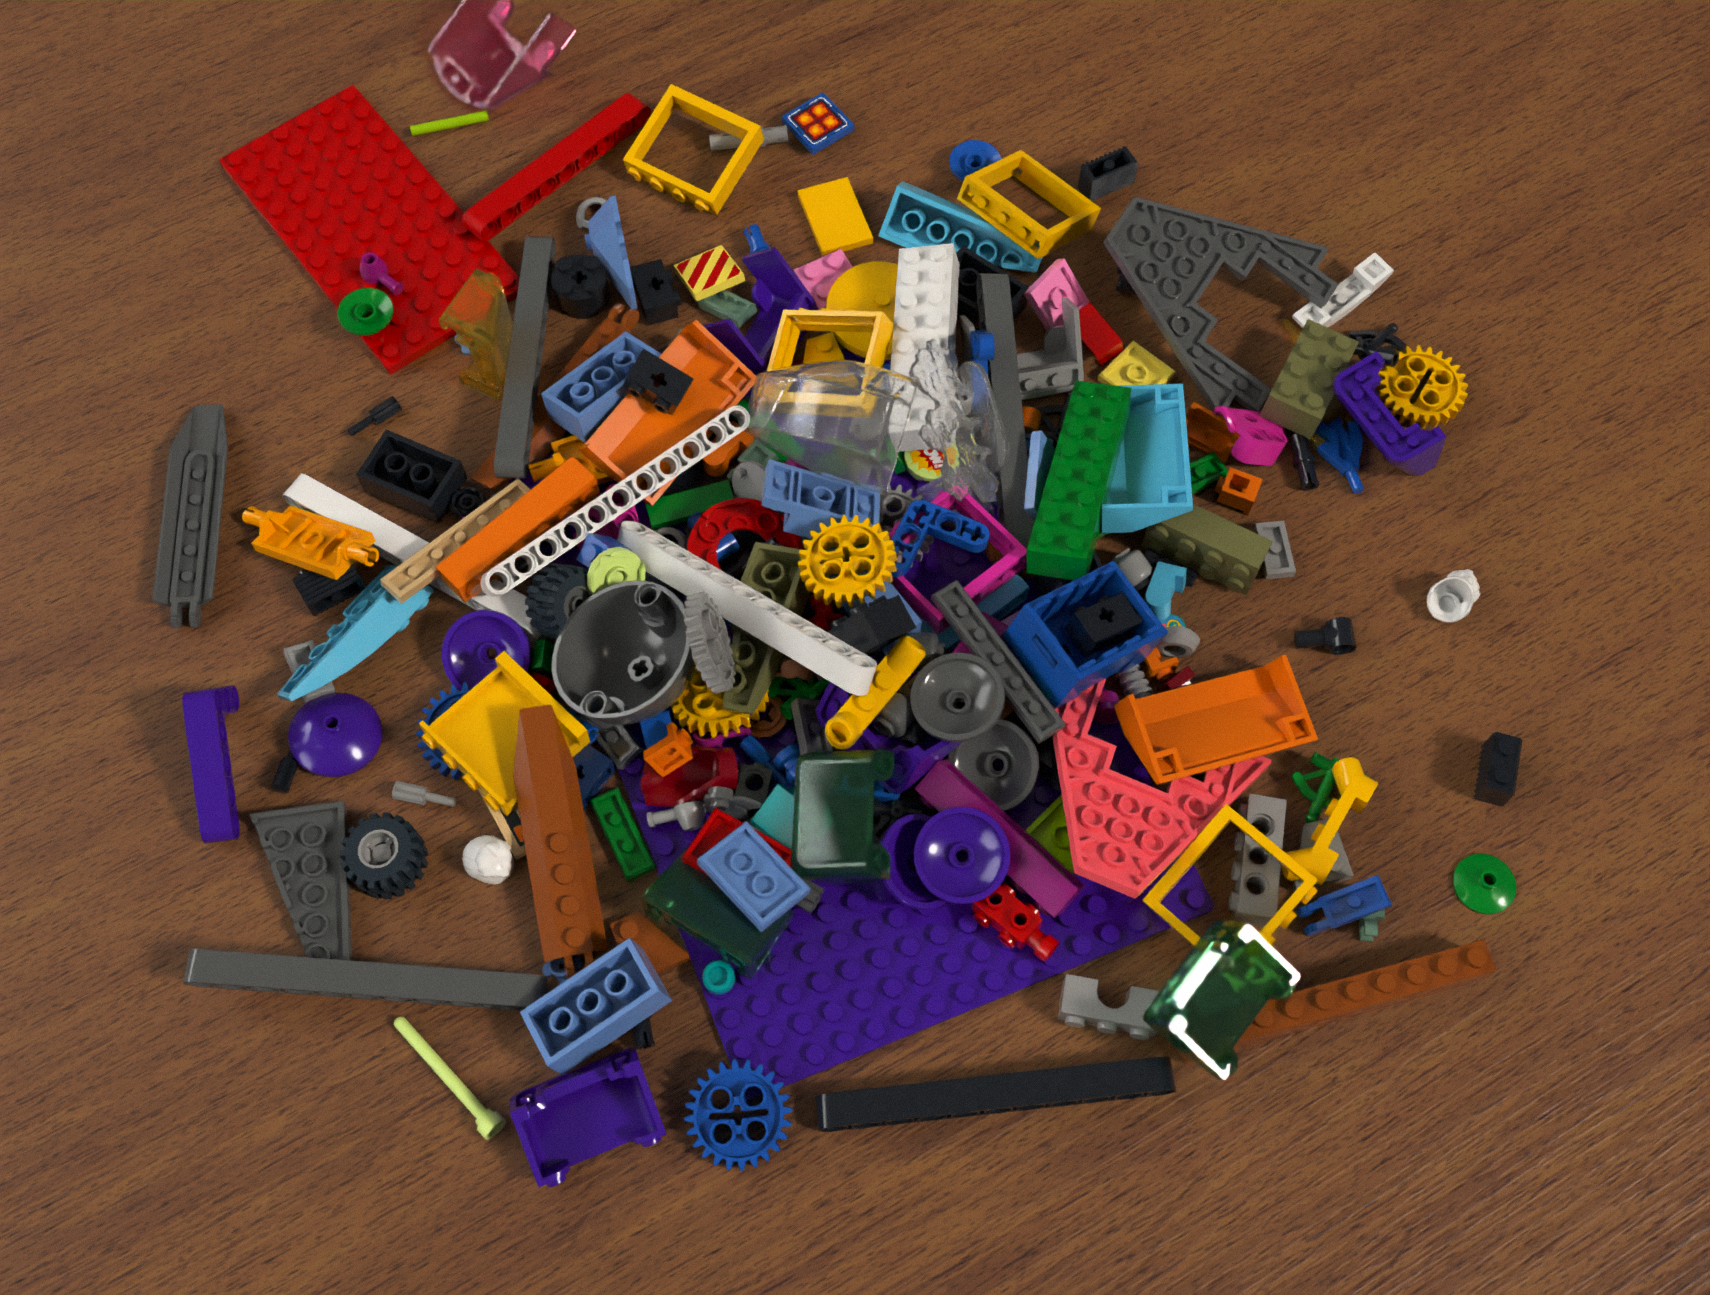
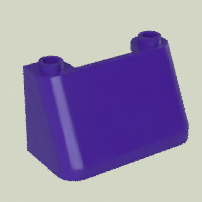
(1410, 449)
(909, 763)
(585, 1115)

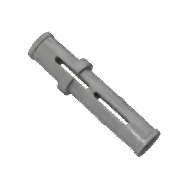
(728, 141)

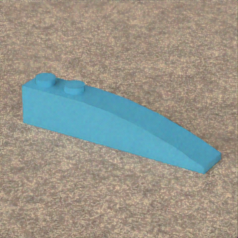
(926, 219)
(368, 624)

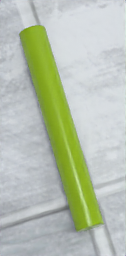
(449, 123)

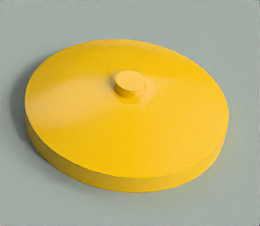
(862, 289)

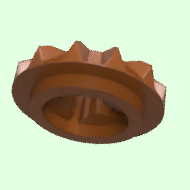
(765, 728)

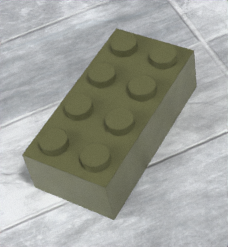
(1308, 379)
(1211, 547)

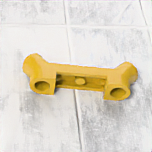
(888, 678)
(1355, 793)

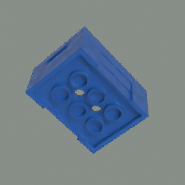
(1040, 634)

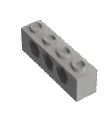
(1249, 907)

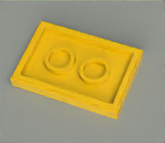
(835, 216)

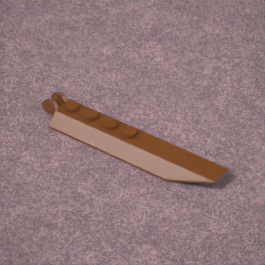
(544, 428)
(556, 841)

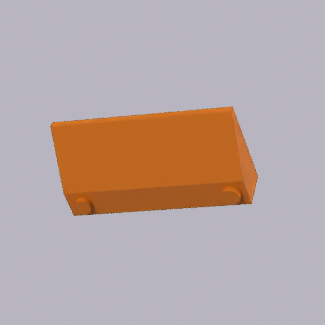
(639, 433)
(1217, 722)

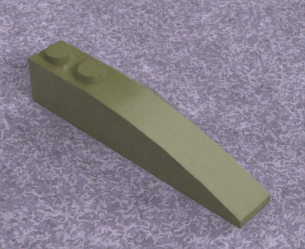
(775, 574)

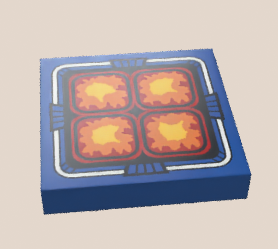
(817, 123)

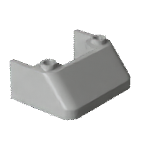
(1049, 369)

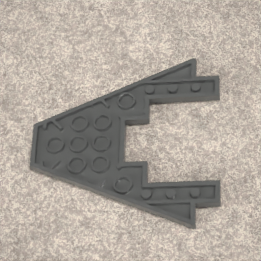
(1171, 261)

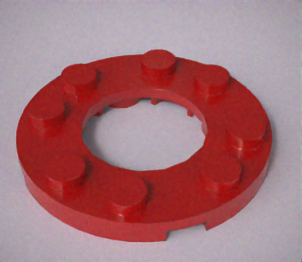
(733, 516)

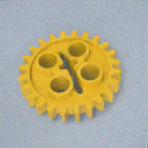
(1442, 391)
(846, 537)
(704, 710)

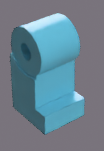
(1163, 584)

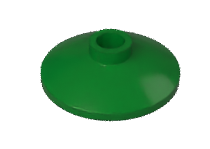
(365, 303)
(1478, 895)

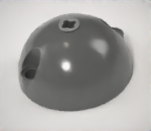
(620, 662)

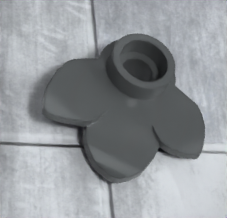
(735, 806)

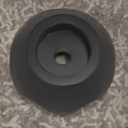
(466, 496)

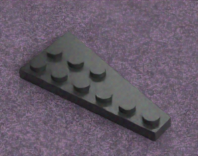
(307, 867)

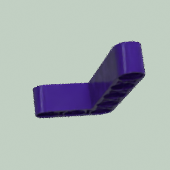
(211, 760)

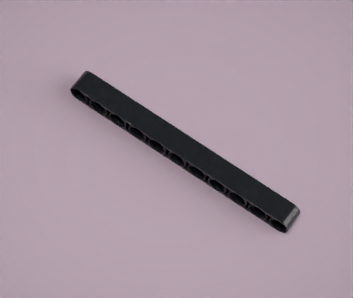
(994, 1094)

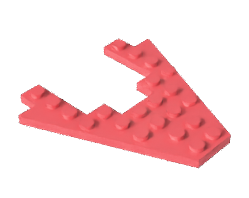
(1121, 827)

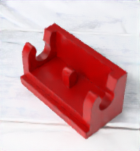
(1099, 335)

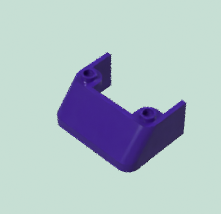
(773, 292)

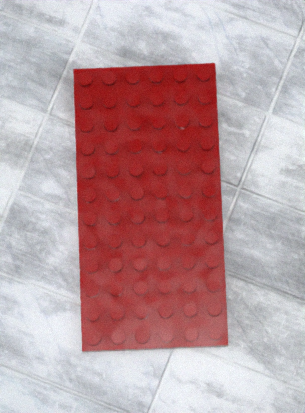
(349, 187)

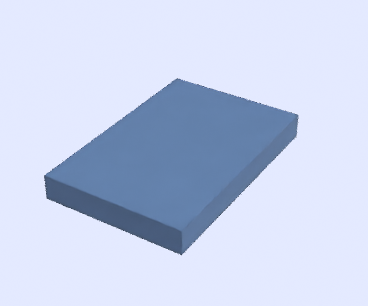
(1039, 464)
(753, 876)

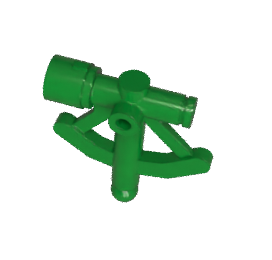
(803, 691)
(1320, 799)

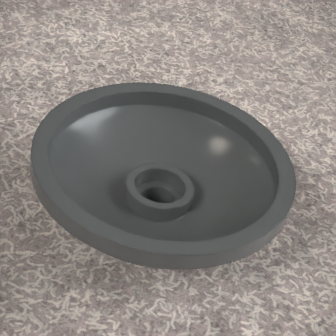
(955, 680)
(1020, 759)

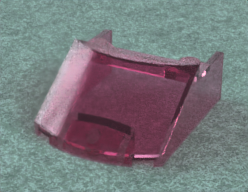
(486, 61)

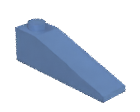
(609, 246)

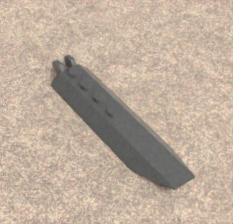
(192, 515)

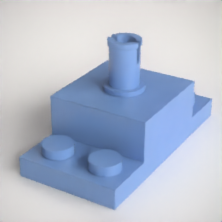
(814, 499)

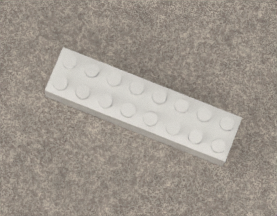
(923, 311)

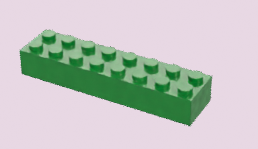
(1079, 481)

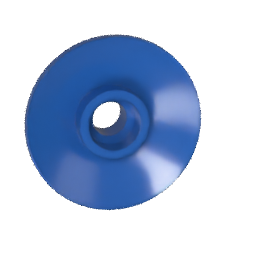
(971, 157)

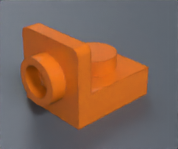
(1158, 670)
(670, 751)

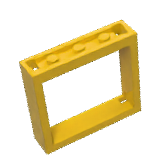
(712, 115)
(1015, 222)
(827, 320)
(1226, 815)

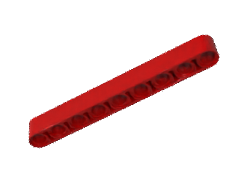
(555, 167)

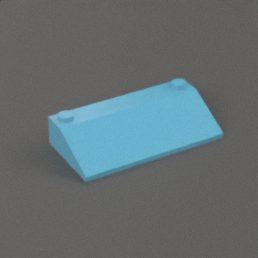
(1153, 462)

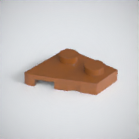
(657, 945)

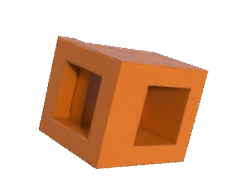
(1238, 490)

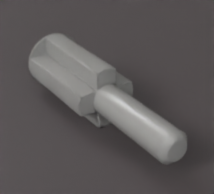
(419, 794)

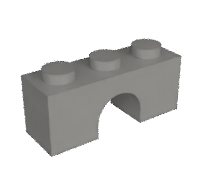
(1082, 1006)

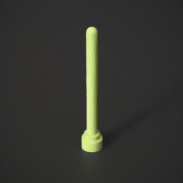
(488, 1122)

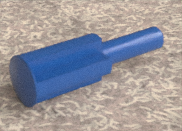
(758, 754)

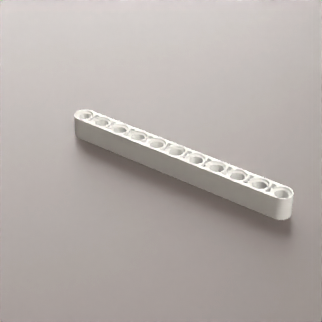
(605, 506)
(397, 544)
(751, 610)

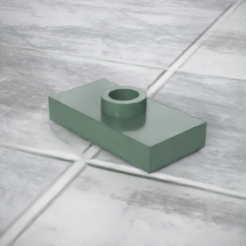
(728, 306)

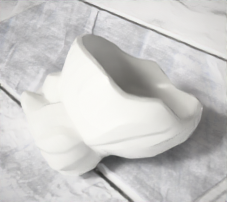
(1453, 596)
(488, 859)

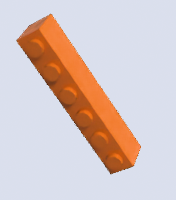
(525, 520)

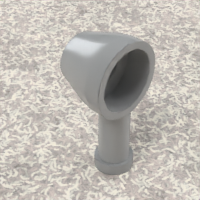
(689, 814)

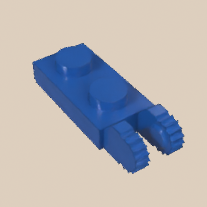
(1347, 905)

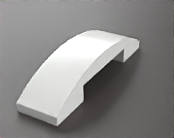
(1349, 293)

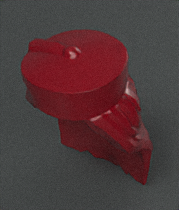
(692, 780)

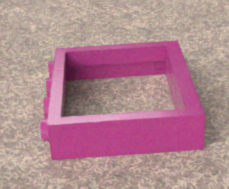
(985, 584)

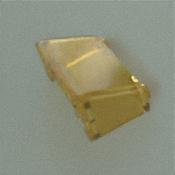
(485, 326)

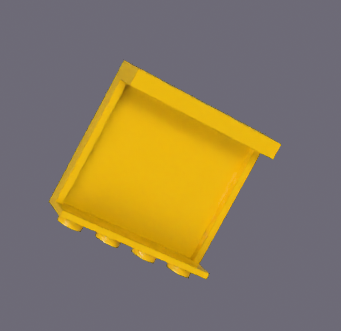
(482, 730)

